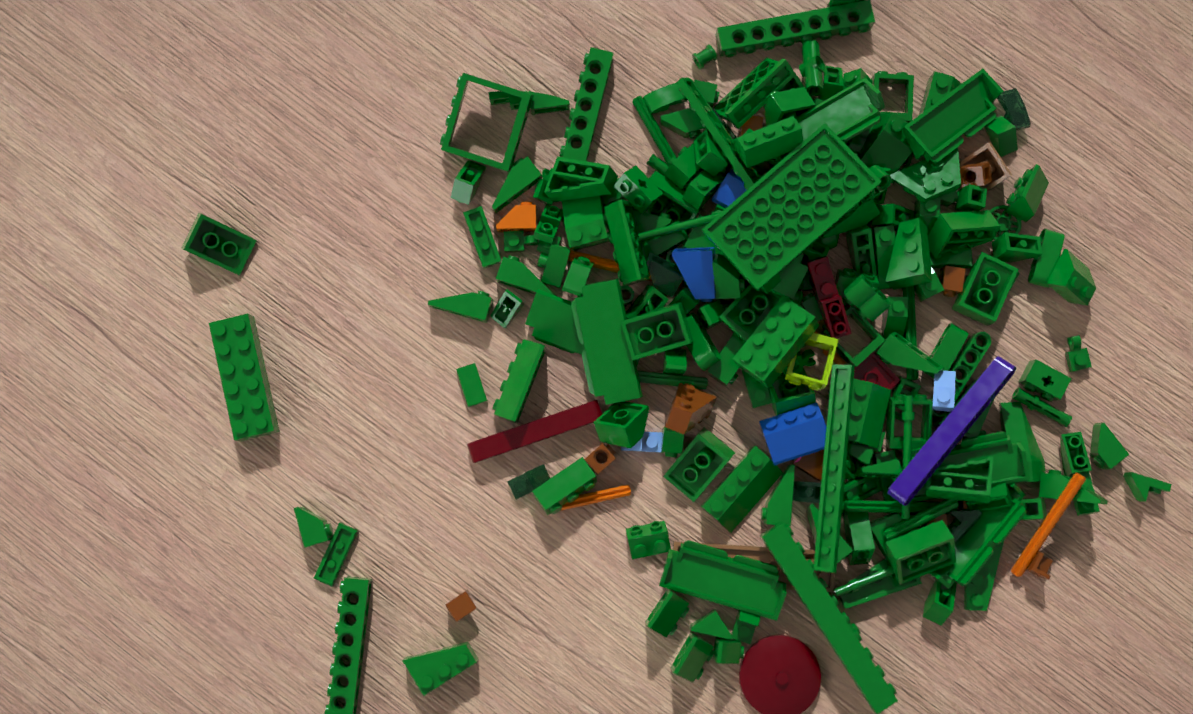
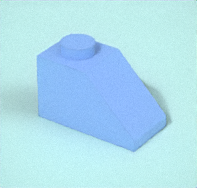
(944, 391)

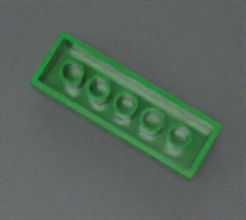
(244, 377)

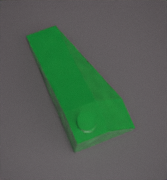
(1018, 428)

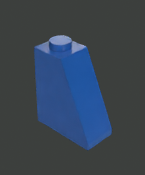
(697, 270)

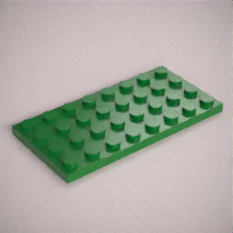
(791, 206)

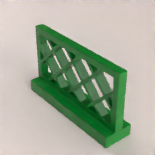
(751, 100)

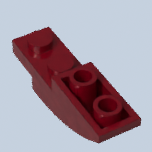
(827, 297)

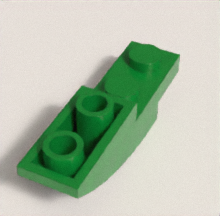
(1076, 461)

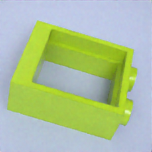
(818, 341)

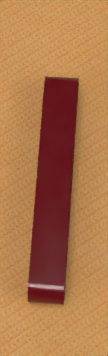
(534, 431)

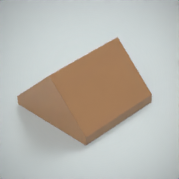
(998, 169)

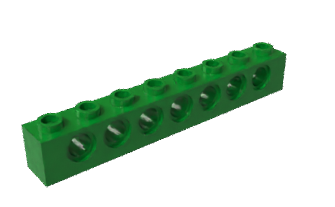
(861, 11)
(352, 672)

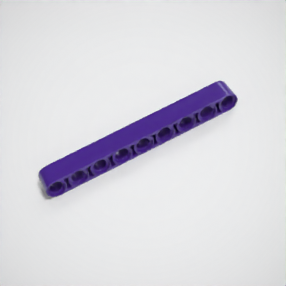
(951, 431)

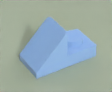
(648, 443)

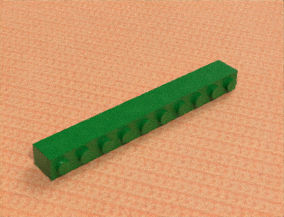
(829, 618)

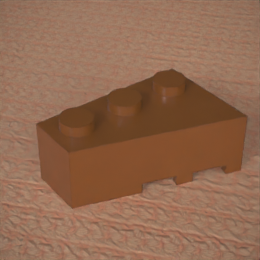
(689, 408)

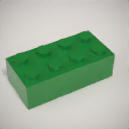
(776, 341)

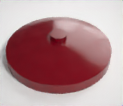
(780, 675)

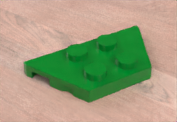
(930, 179)

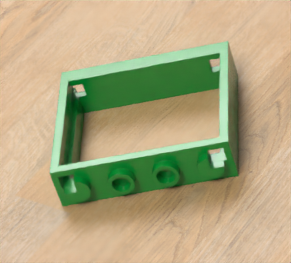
(517, 130)

